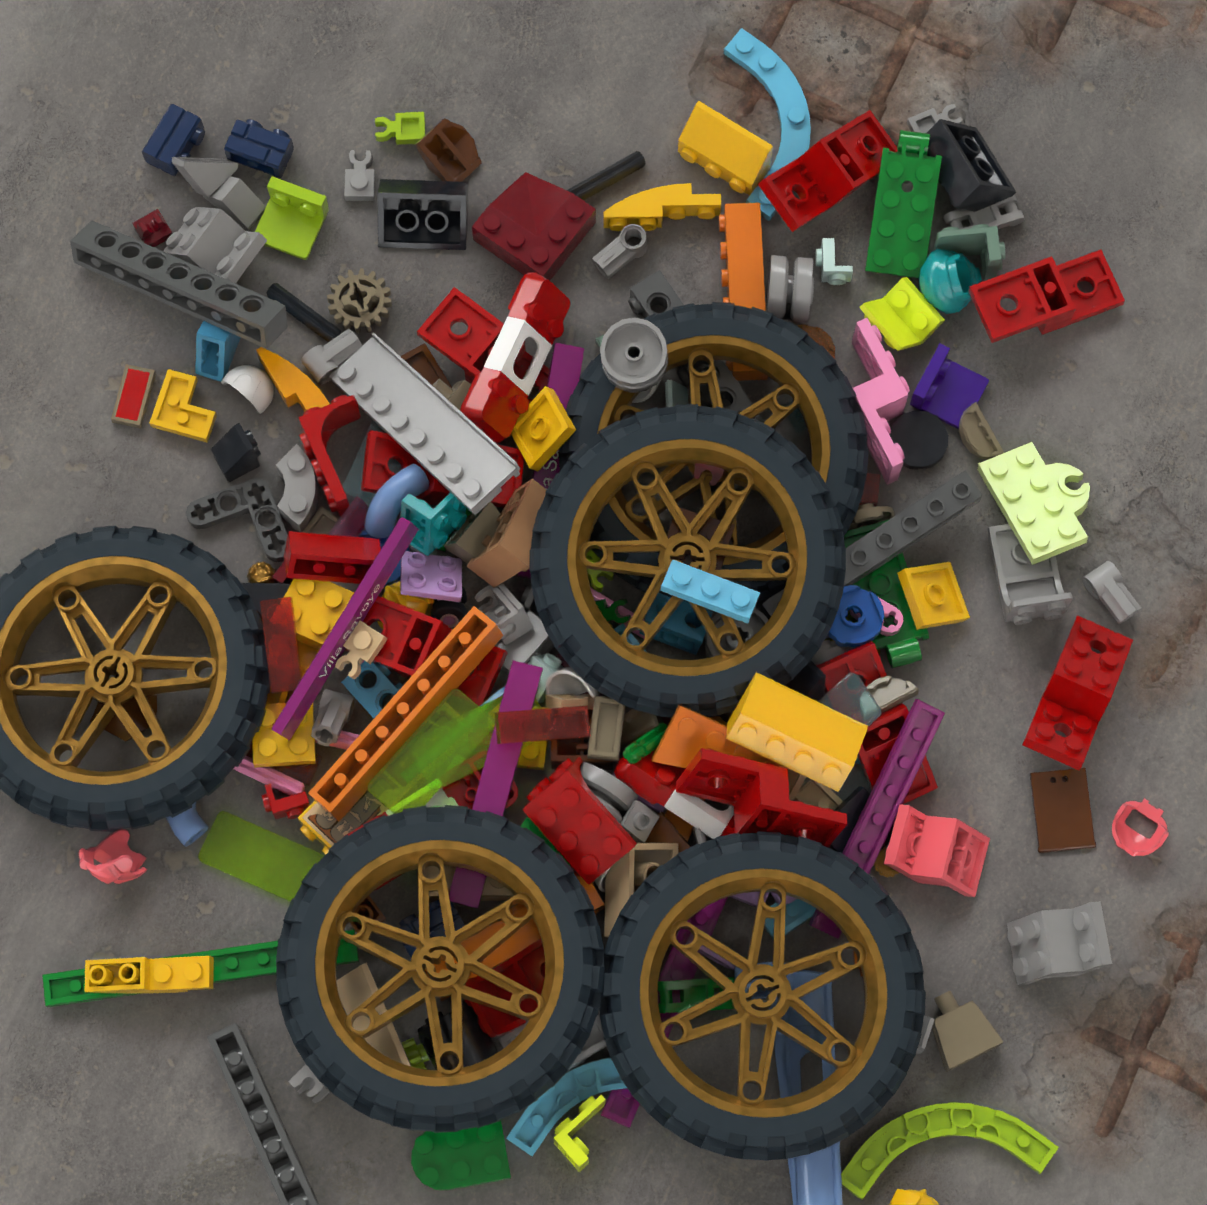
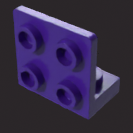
(947, 388)

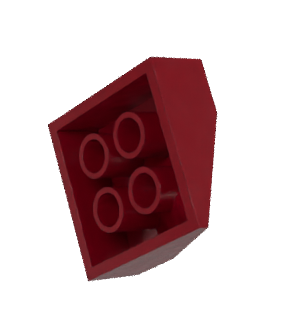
(534, 225)

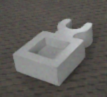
(926, 120)
(360, 180)

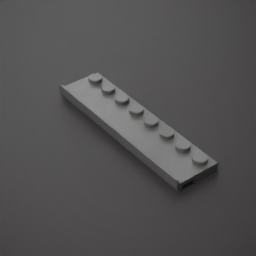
(425, 424)

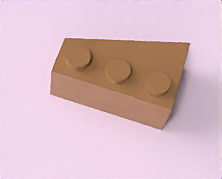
(511, 544)

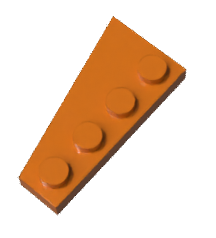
(691, 732)

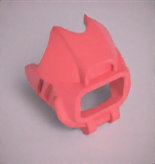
(1131, 840)
(117, 859)

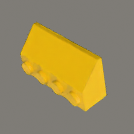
(796, 732)

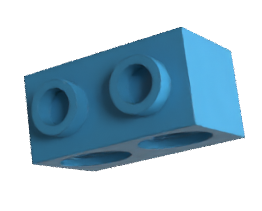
(675, 630)
(373, 697)

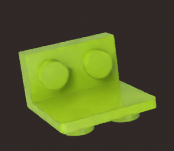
(292, 218)

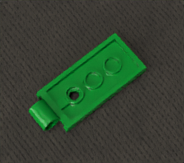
(903, 218)
(885, 583)

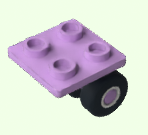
(435, 579)

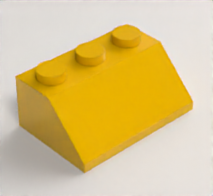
(725, 149)

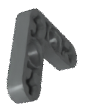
(244, 505)

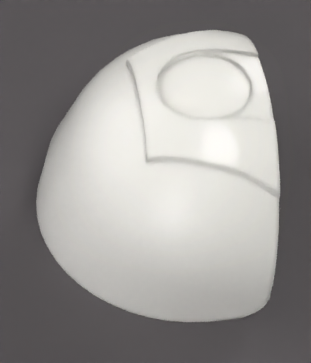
(253, 384)
(568, 682)

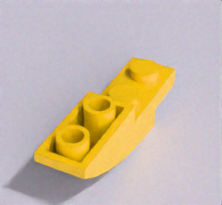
(652, 205)
(149, 975)

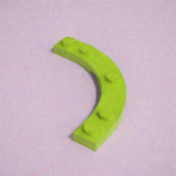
(943, 1121)

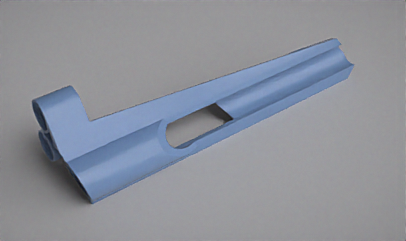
(813, 1176)

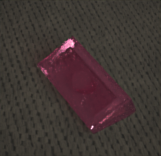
(352, 520)

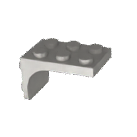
(1025, 588)

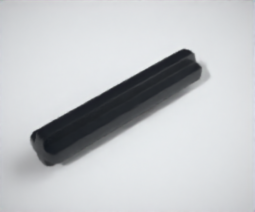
(609, 176)
(303, 312)

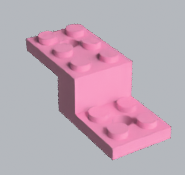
(880, 399)

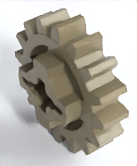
(347, 304)

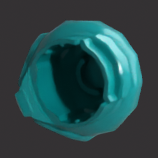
(946, 280)

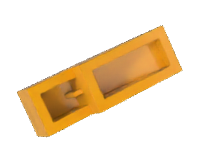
(291, 382)

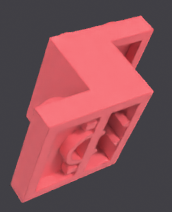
(937, 850)

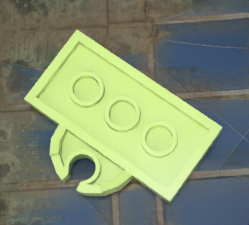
(1037, 501)

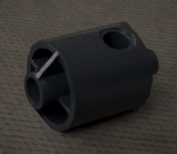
(476, 1043)

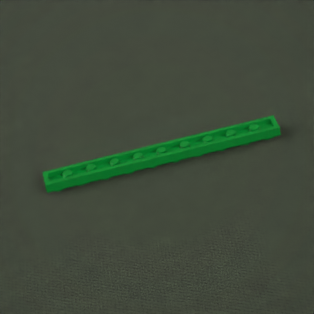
(229, 965)

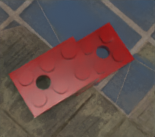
(828, 171)
(1046, 295)
(475, 345)
(382, 447)
(414, 638)
(1078, 692)
(885, 729)
(758, 797)

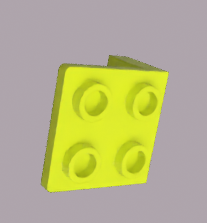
(903, 316)
(575, 1149)

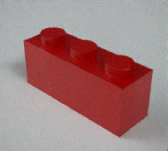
(329, 557)

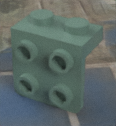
(975, 241)

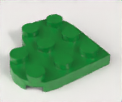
(461, 1157)

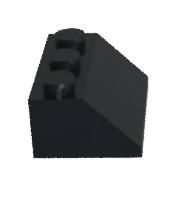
(967, 167)
(422, 214)

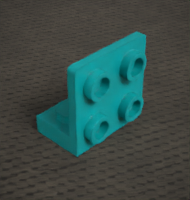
(432, 523)

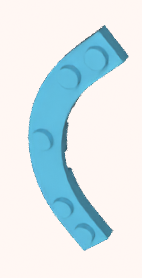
(788, 97)
(568, 1091)

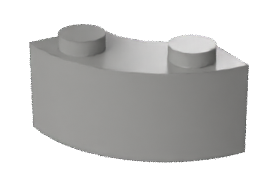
(300, 490)

